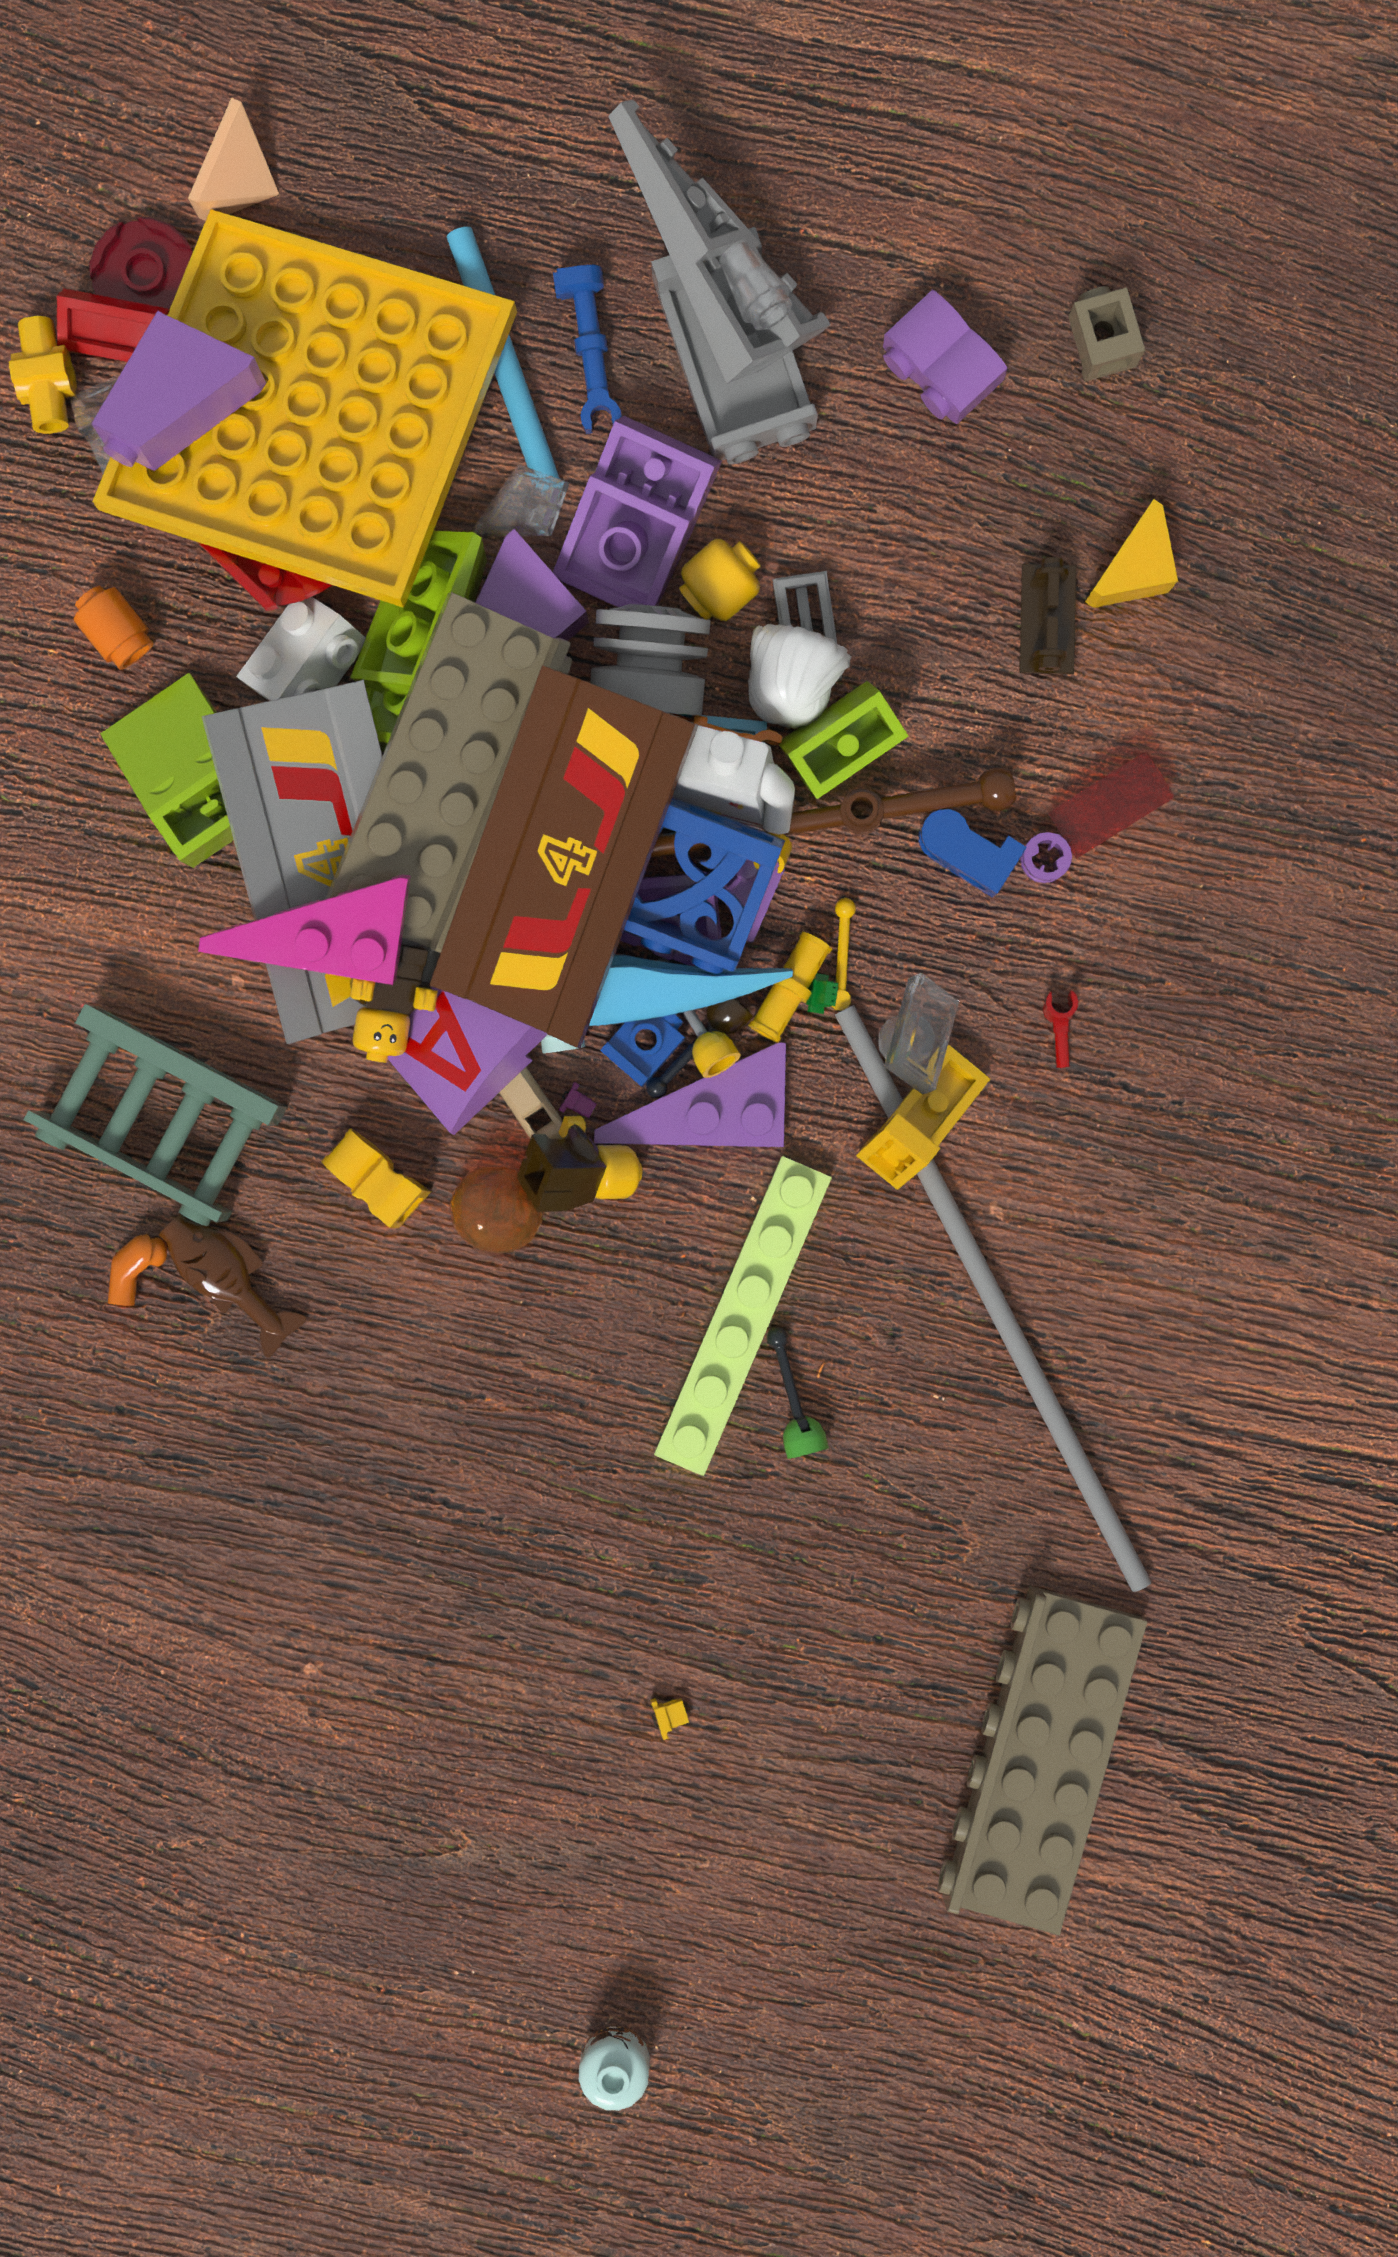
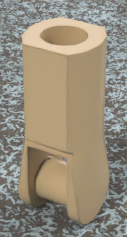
(527, 1098)

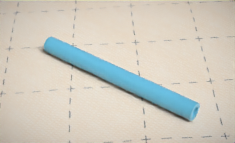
(508, 370)

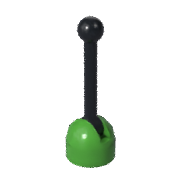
(803, 1433)

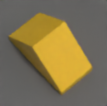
(1142, 564)

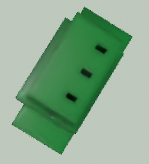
(823, 994)

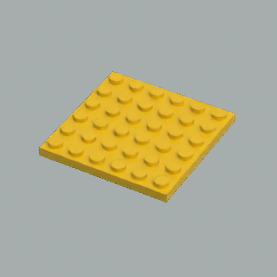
(357, 418)

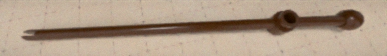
(993, 790)

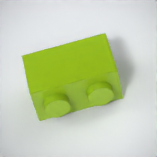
(843, 739)

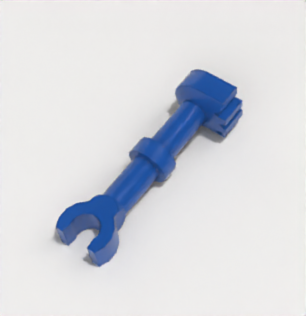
(582, 284)

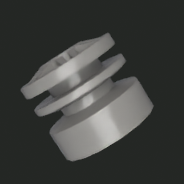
(652, 656)

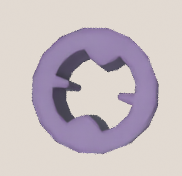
(1060, 866)

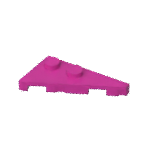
(341, 936)

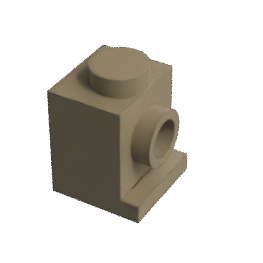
(1115, 314)

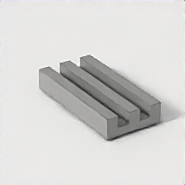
(800, 582)

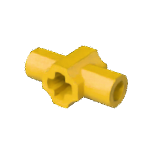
(43, 374)

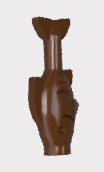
(219, 1268)

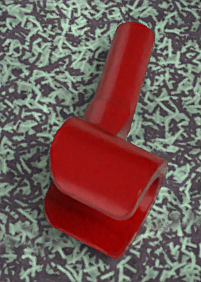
(1061, 1027)

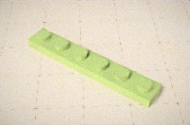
(742, 1316)

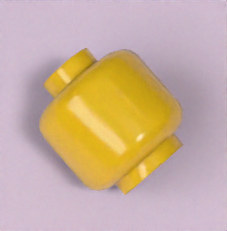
(720, 579)

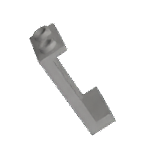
(738, 414)

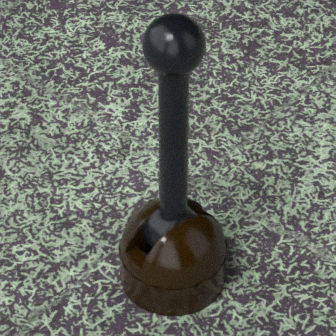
(722, 1017)

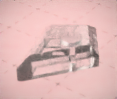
(524, 503)

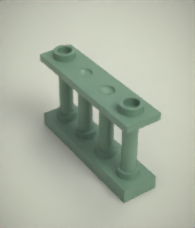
(153, 1062)

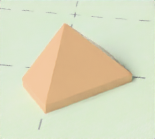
(233, 169)

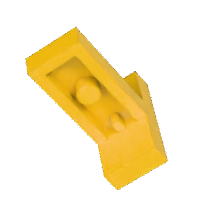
(922, 1121)

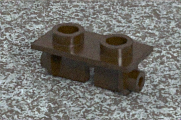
(1047, 617)

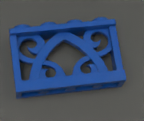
(730, 847)

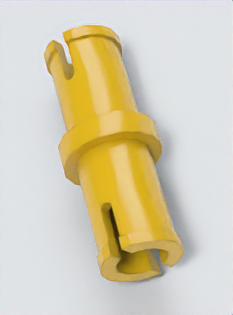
(787, 994)

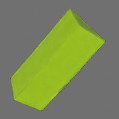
(400, 634)

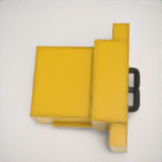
(668, 1715)

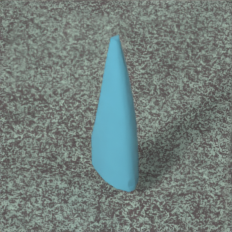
(656, 989)

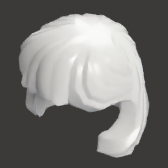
(793, 674)

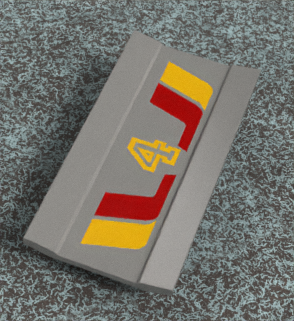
(292, 795)

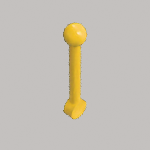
(845, 909)

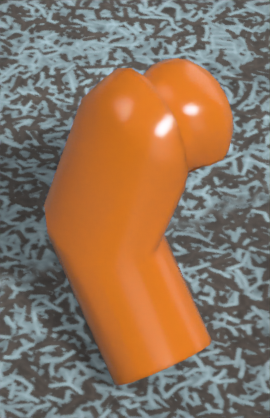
(129, 1263)

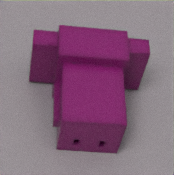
(577, 1102)

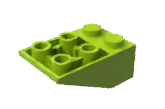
(172, 769)

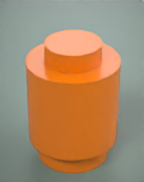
(112, 626)

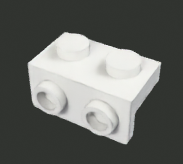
(302, 652)

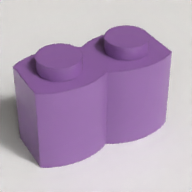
(943, 358)

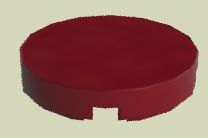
(140, 262)

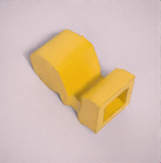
(373, 1180)

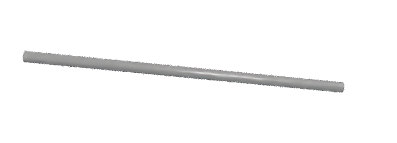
(1002, 1317)

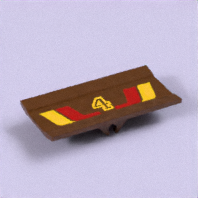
(563, 854)

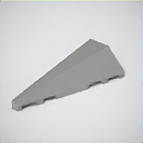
(696, 233)

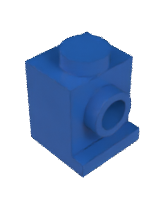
(640, 1063)

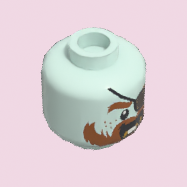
(614, 2068)

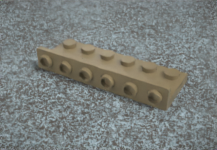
(446, 762)
(1041, 1760)

